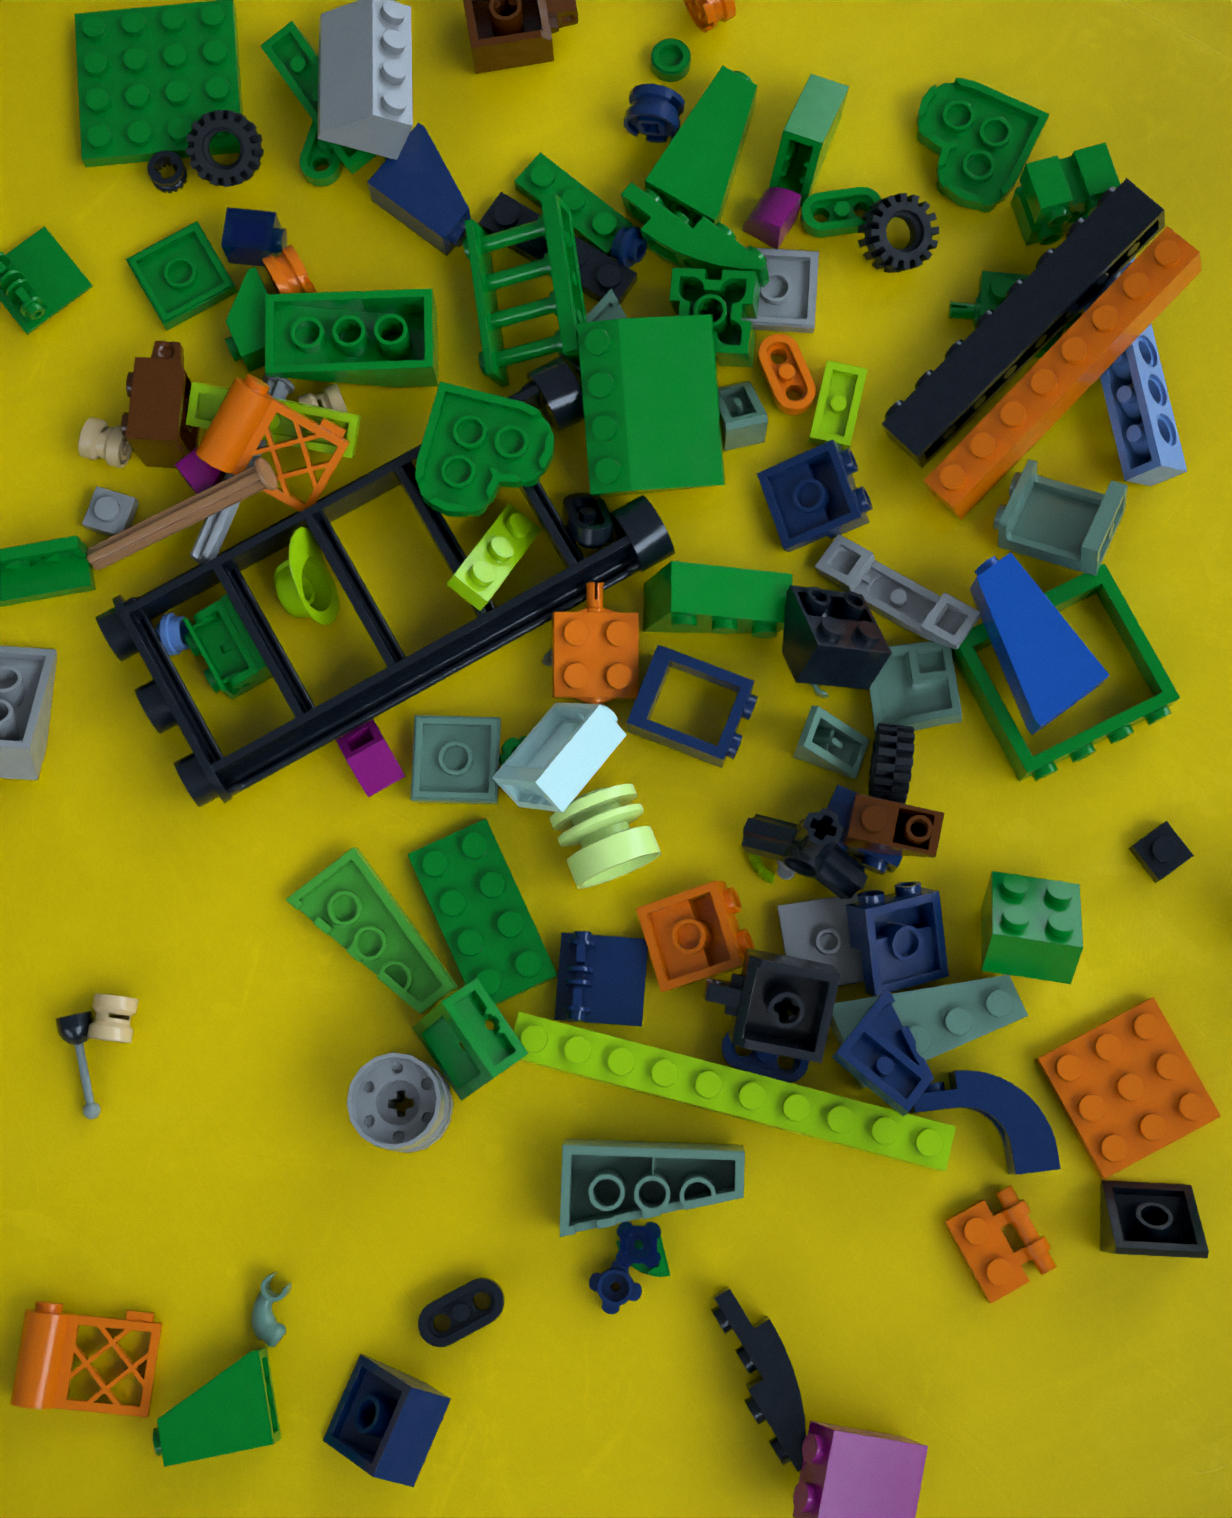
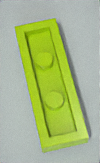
(494, 557)

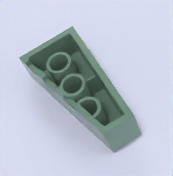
(941, 1014)
(643, 1179)

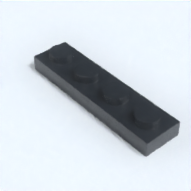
(597, 270)

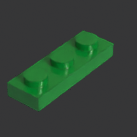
(591, 217)

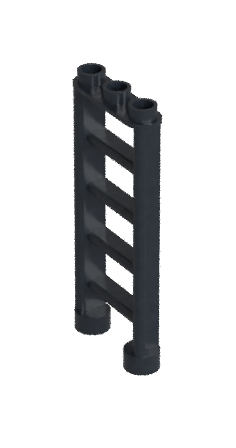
(168, 702)

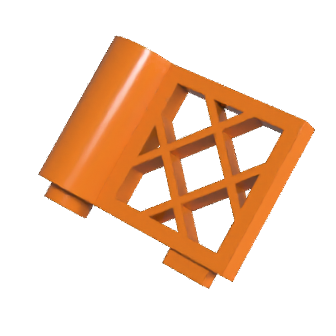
(245, 420)
(48, 1356)

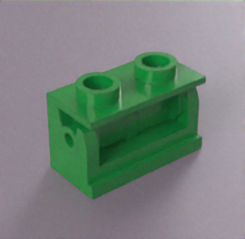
(227, 649)

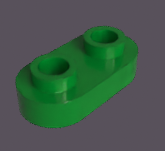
(316, 153)
(839, 210)

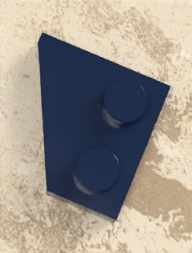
(885, 1056)

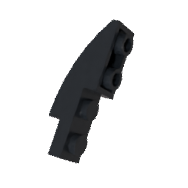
(776, 1391)

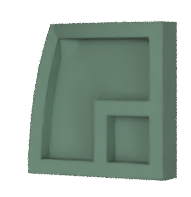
(916, 687)

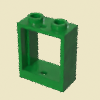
(463, 1020)

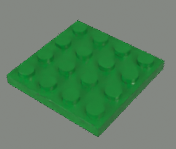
(153, 76)

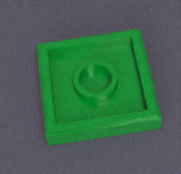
(182, 275)

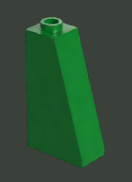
(704, 154)

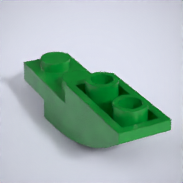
(690, 246)

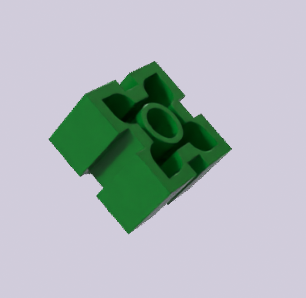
(1061, 192)
(732, 297)

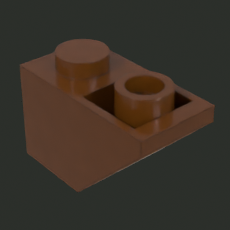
(892, 827)

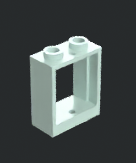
(560, 756)

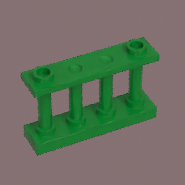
(564, 301)

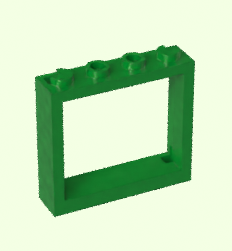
(1082, 744)

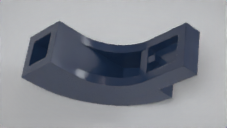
(1019, 1120)

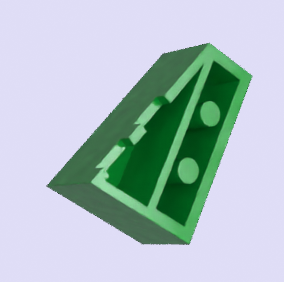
(715, 600)

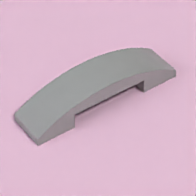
(895, 596)

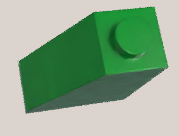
(808, 135)
(223, 1416)

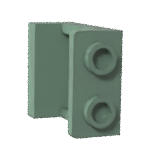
(1059, 520)

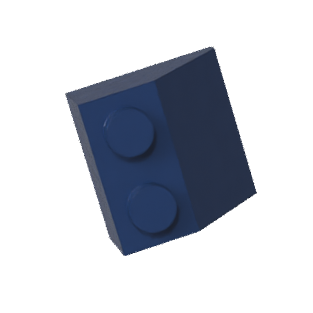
(386, 1421)

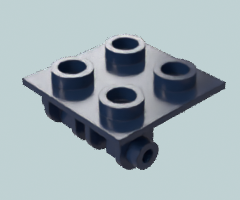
(601, 979)

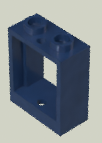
(639, 718)

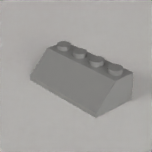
(366, 76)

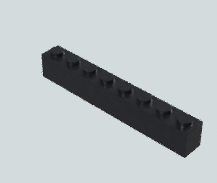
(1024, 321)

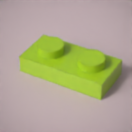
(838, 404)

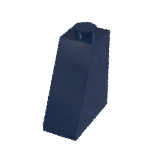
(422, 193)

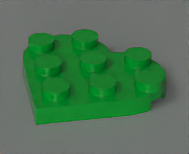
(979, 140)
(478, 446)

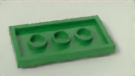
(482, 912)

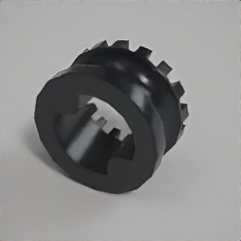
(167, 184)

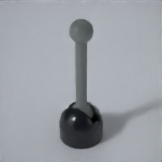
(74, 1031)

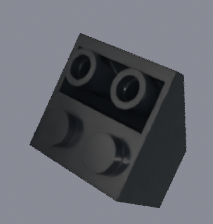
(832, 638)

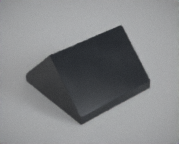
(1150, 1220)

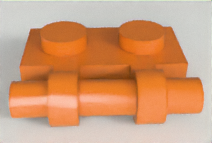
(988, 1251)

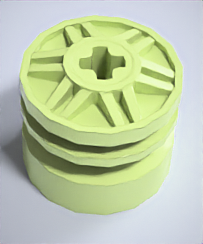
(607, 842)

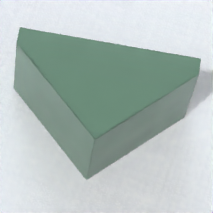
(741, 416)
(831, 744)

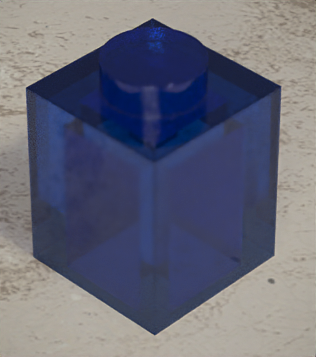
(252, 236)

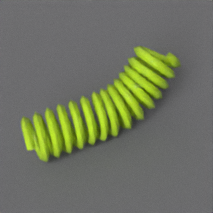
(767, 874)

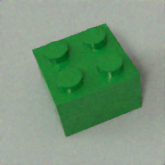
(1031, 927)

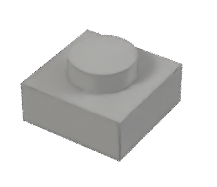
(110, 512)

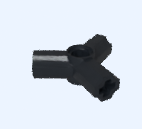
(807, 849)

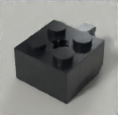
(752, 997)

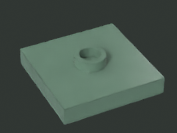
(455, 759)

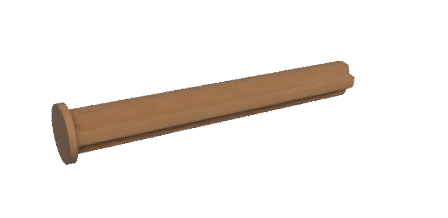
(183, 515)

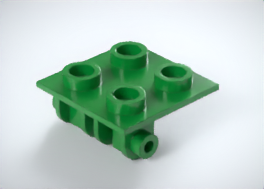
(39, 280)

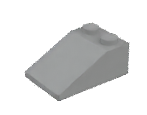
(25, 709)

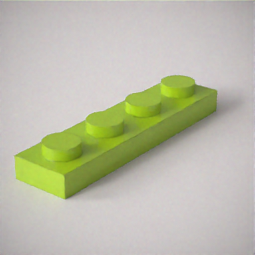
(207, 398)

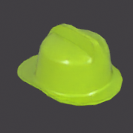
(304, 581)

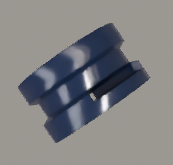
(654, 112)

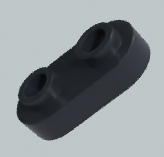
(587, 520)
(462, 1311)

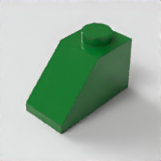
(247, 322)

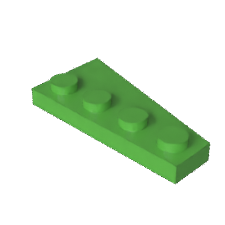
(370, 924)

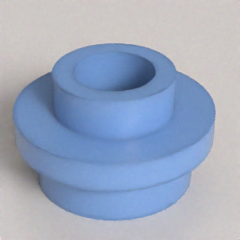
(172, 632)

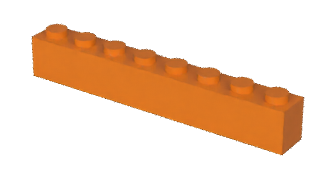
(1064, 372)

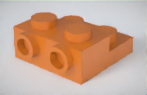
(694, 935)

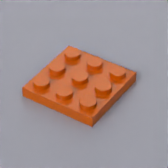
(1127, 1088)

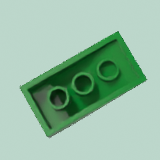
(353, 337)

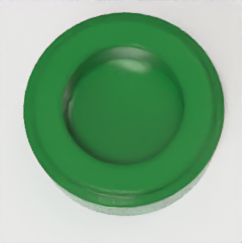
(670, 60)

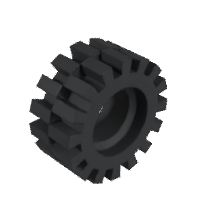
(199, 148)
(920, 233)
(891, 762)

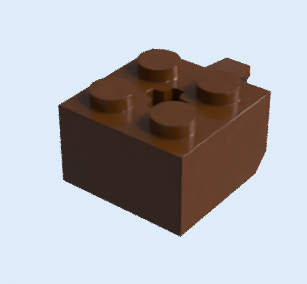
(515, 31)
(159, 407)

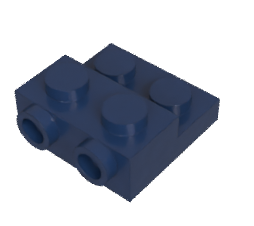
(815, 495)
(898, 937)

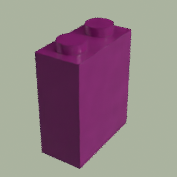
(858, 1474)

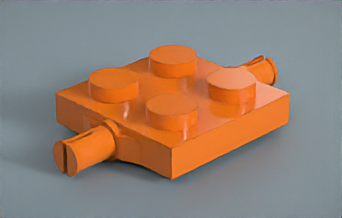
(595, 652)

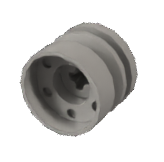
(382, 1085)

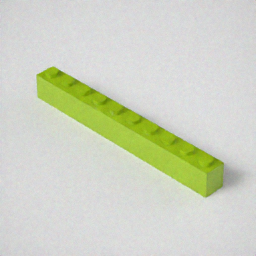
(735, 1092)

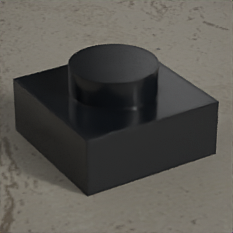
(1161, 852)

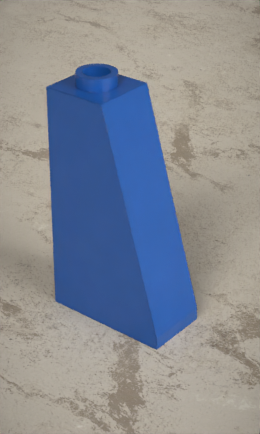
(1033, 642)

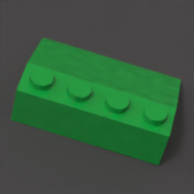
(651, 404)

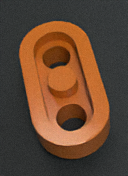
(788, 376)

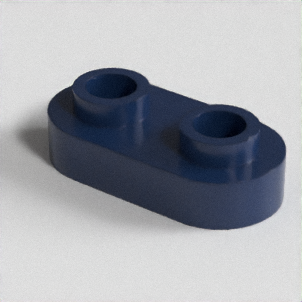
(762, 1063)

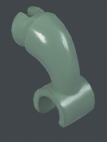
(263, 1319)

